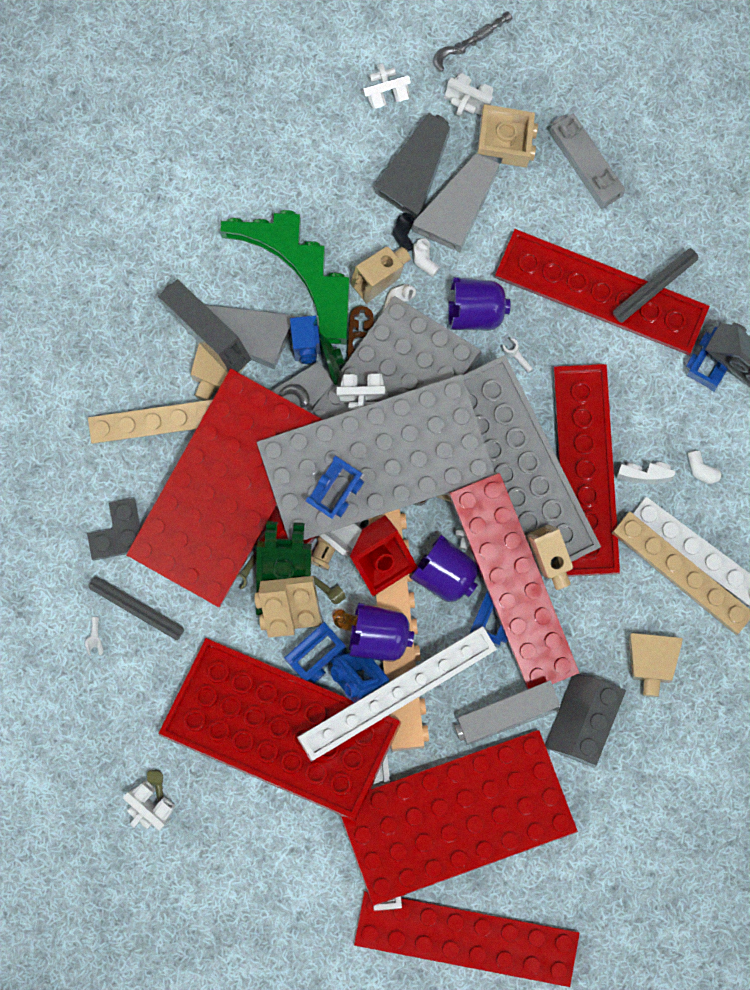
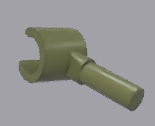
(245, 572)
(336, 595)
(155, 777)

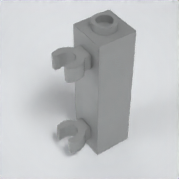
(587, 160)

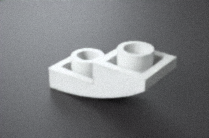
(655, 473)

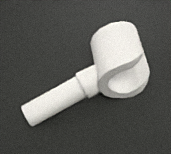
(517, 355)
(94, 640)

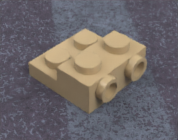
(507, 135)
(288, 605)

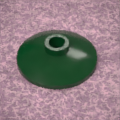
(333, 357)

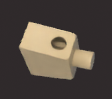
(378, 272)
(207, 373)
(545, 545)
(653, 660)

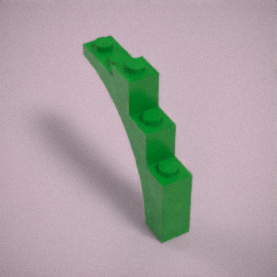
(307, 260)

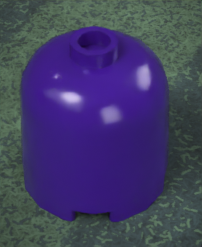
(477, 304)
(446, 571)
(380, 633)

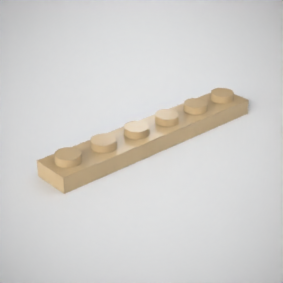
(147, 422)
(682, 573)

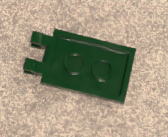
(282, 557)

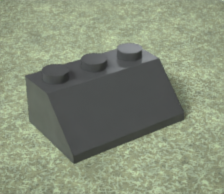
(732, 349)
(585, 719)

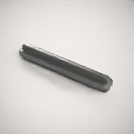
(655, 285)
(136, 608)

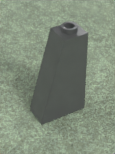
(414, 168)
(205, 326)

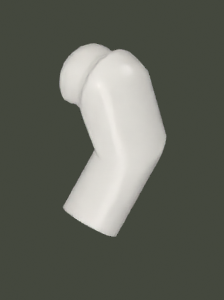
(421, 257)
(404, 292)
(702, 471)

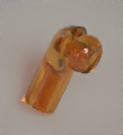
(344, 620)

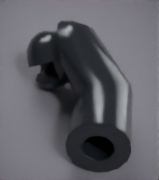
(401, 231)

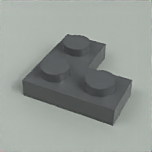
(120, 538)

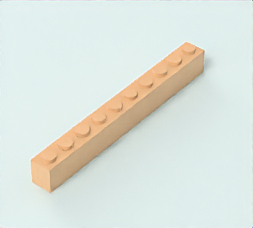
(396, 597)

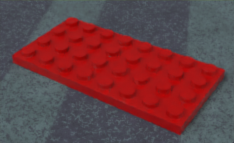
(218, 491)
(251, 722)
(458, 818)

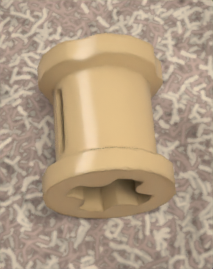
(316, 557)

